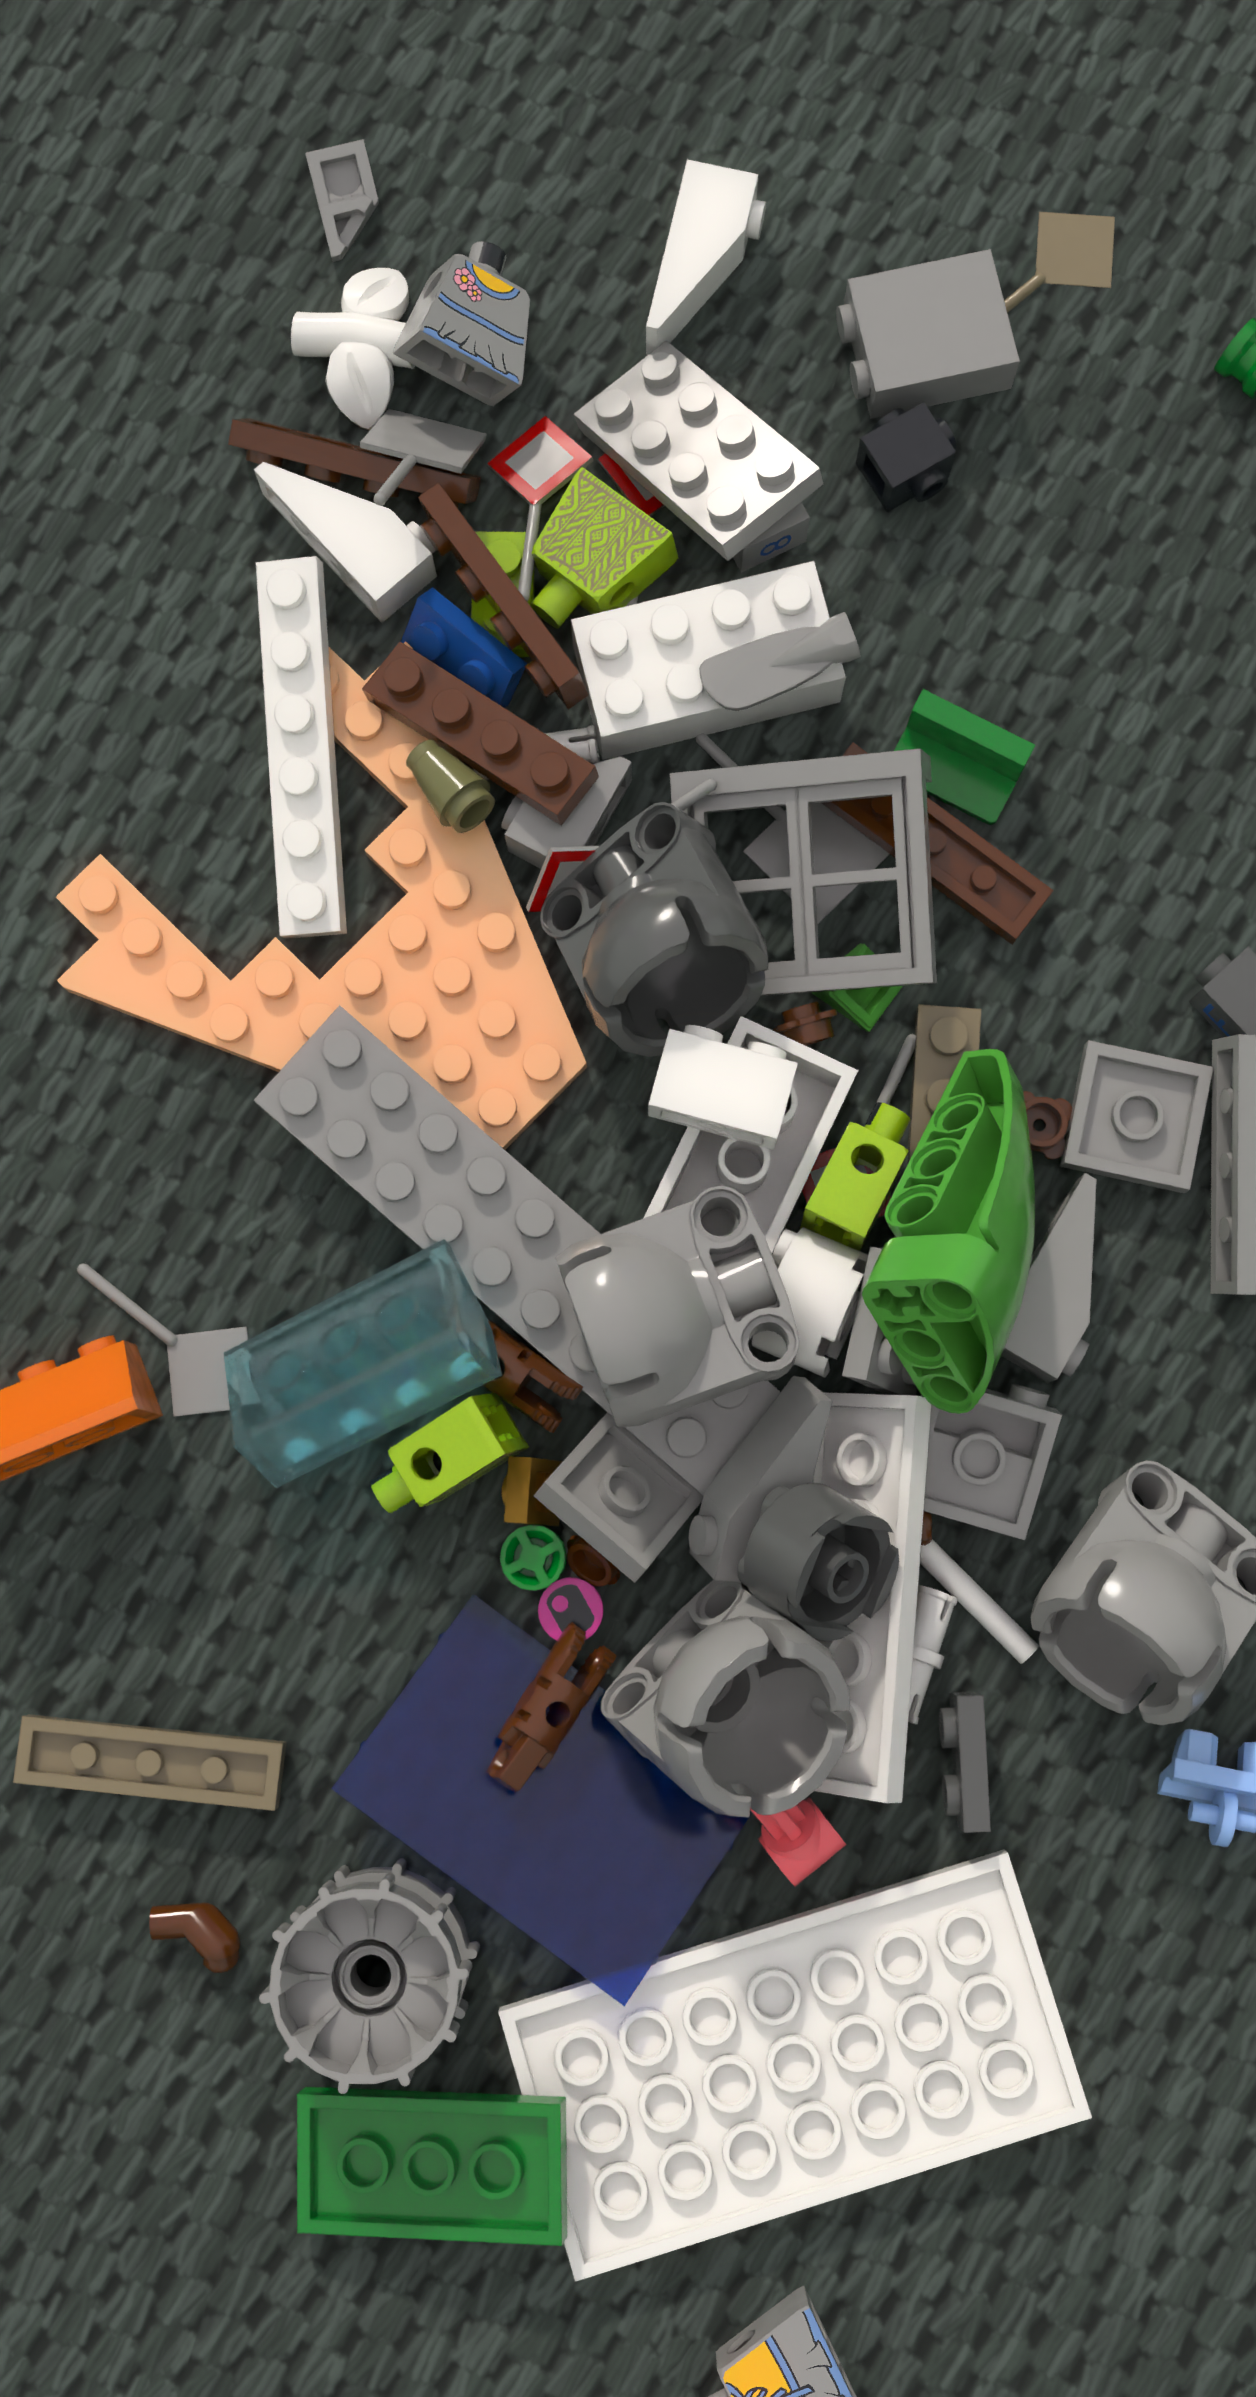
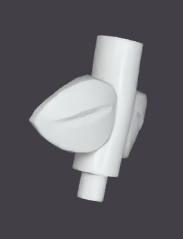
(358, 342)

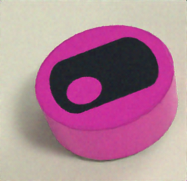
(568, 1602)

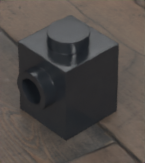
(907, 456)

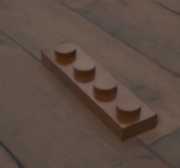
(330, 458)
(486, 579)
(481, 733)
(961, 863)

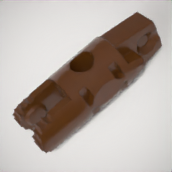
(521, 1366)
(530, 1735)

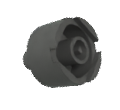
(819, 1559)

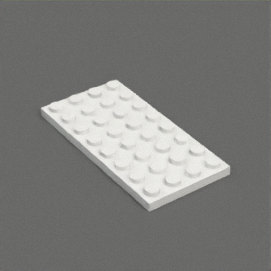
(799, 2063)

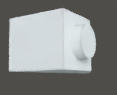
(704, 244)
(355, 537)

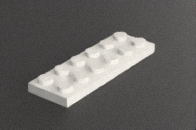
(879, 1460)

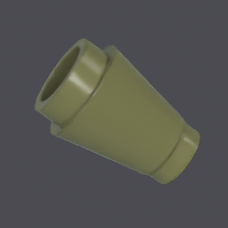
(451, 787)

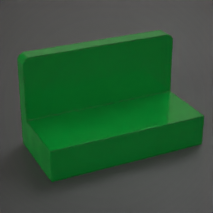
(970, 757)

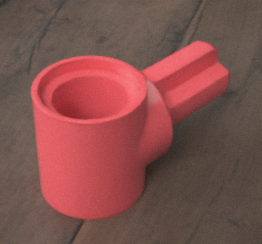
(799, 1839)

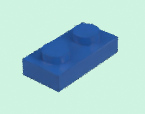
(463, 647)

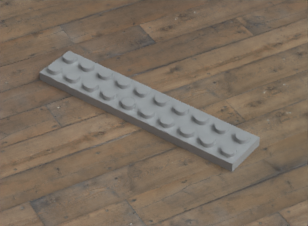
(454, 1183)

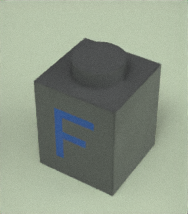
(1229, 994)

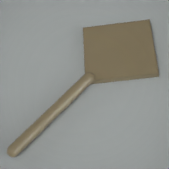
(1070, 252)

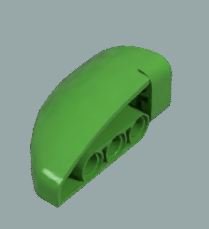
(962, 1236)

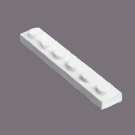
(301, 747)

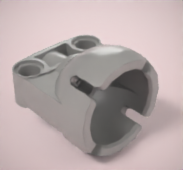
(676, 1308)
(1149, 1597)
(733, 1704)

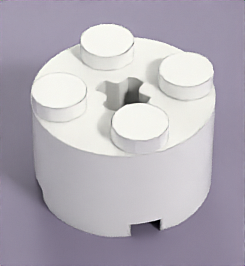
(822, 1293)

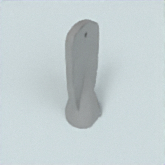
(777, 663)

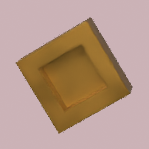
(519, 1487)

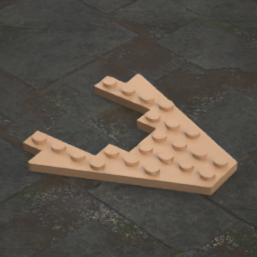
(437, 980)

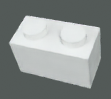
(722, 1086)

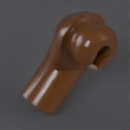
(203, 1927)

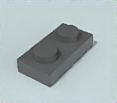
(967, 1790)

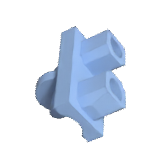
(1217, 1794)

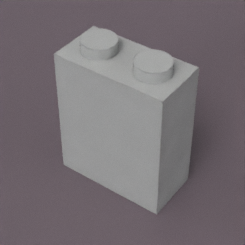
(928, 333)

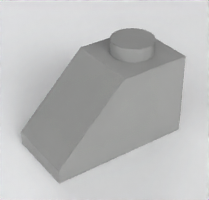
(533, 833)

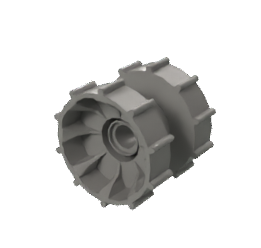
(360, 2029)

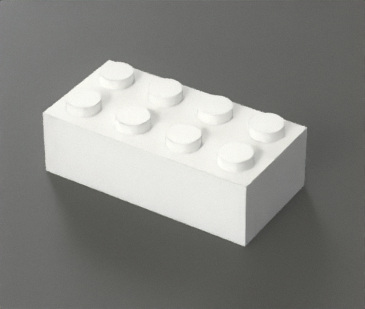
(648, 655)
(764, 1176)

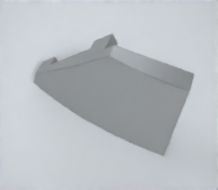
(343, 193)

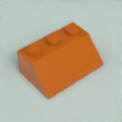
(73, 1404)

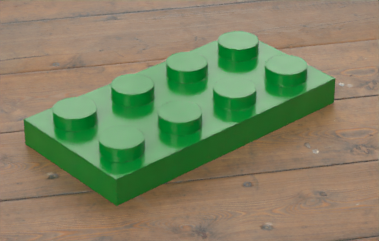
(432, 2165)

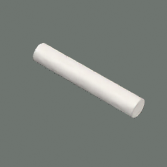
(977, 1602)

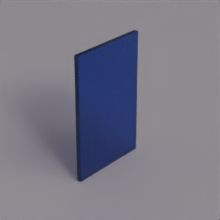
(582, 1859)

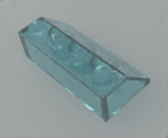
(358, 1365)

